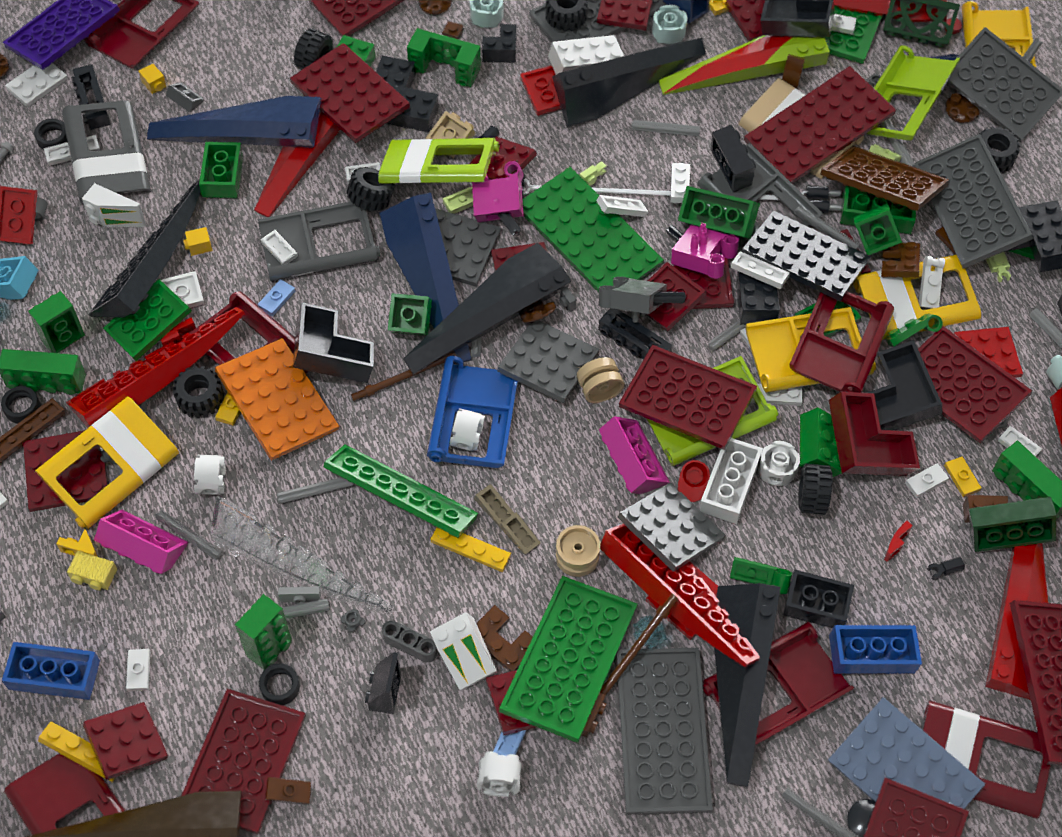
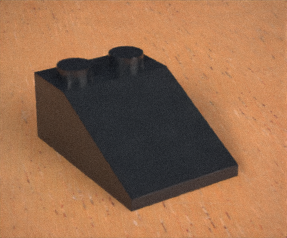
(385, 685)

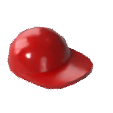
(693, 480)

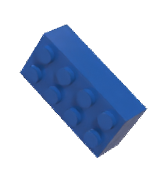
(875, 649)
(51, 670)

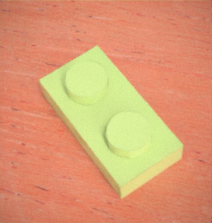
(459, 200)

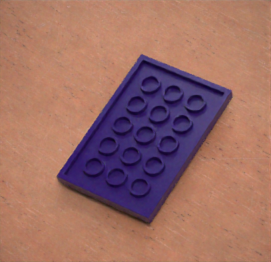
(59, 29)

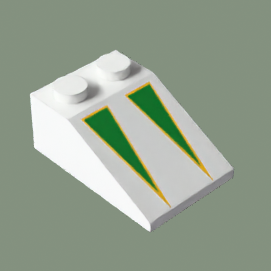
(112, 209)
(463, 650)

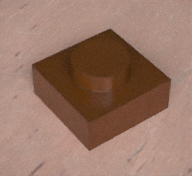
(453, 30)

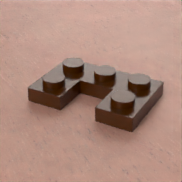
(909, 263)
(500, 649)

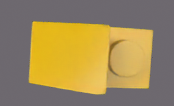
(71, 546)

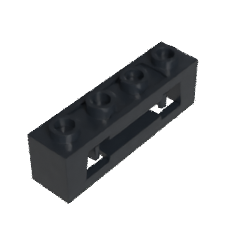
(86, 76)
(633, 337)

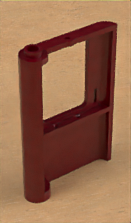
(130, 42)
(56, 791)

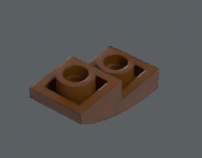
(793, 70)

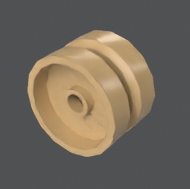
(600, 380)
(577, 550)

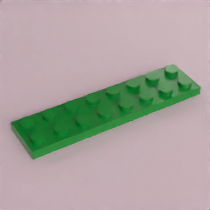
(401, 490)

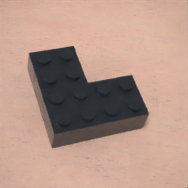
(797, 18)
(423, 104)
(1046, 227)
(326, 352)
(909, 388)

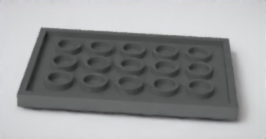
(1003, 84)

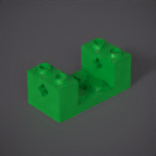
(432, 46)

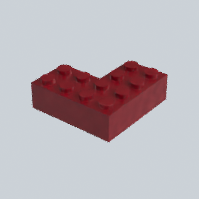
(862, 443)

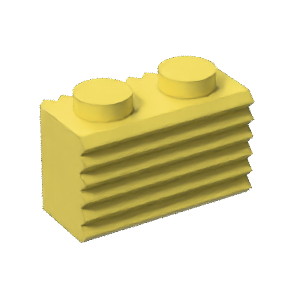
(91, 570)

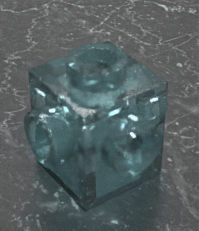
(657, 636)

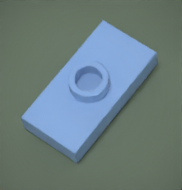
(276, 297)
(509, 744)

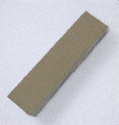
(506, 519)

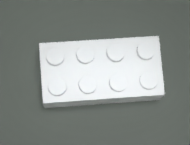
(583, 52)
(731, 480)

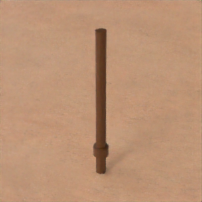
(370, 390)
(662, 613)

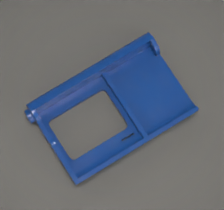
(477, 391)

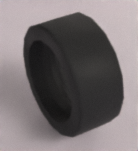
(47, 125)
(13, 394)
(279, 668)

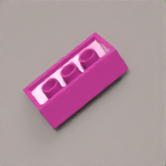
(633, 455)
(139, 541)

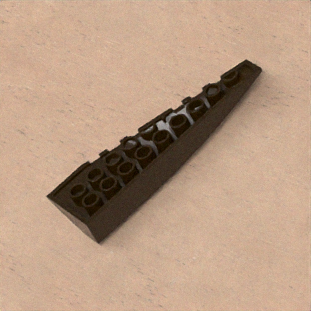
(184, 816)

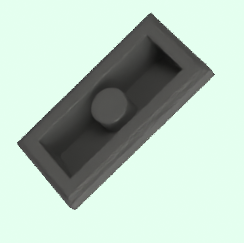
(184, 96)

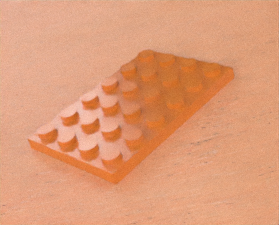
(276, 399)

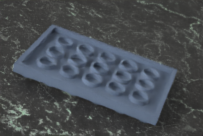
(898, 749)

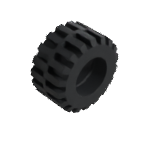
(566, 13)
(311, 47)
(1004, 142)
(366, 190)
(203, 403)
(815, 489)

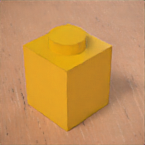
(152, 78)
(197, 241)

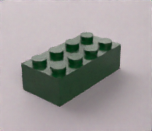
(1012, 524)

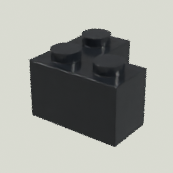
(501, 48)

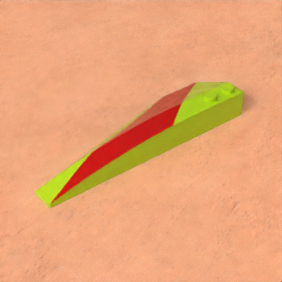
(750, 60)

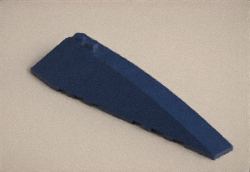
(269, 122)
(419, 250)

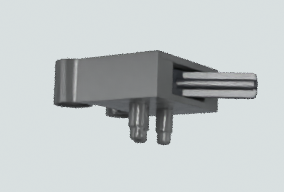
(637, 296)

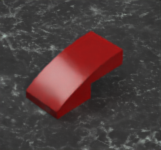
(178, 331)
(896, 543)

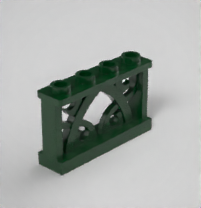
(943, 9)

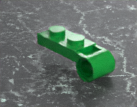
(913, 326)
(761, 573)

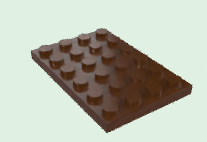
(884, 178)

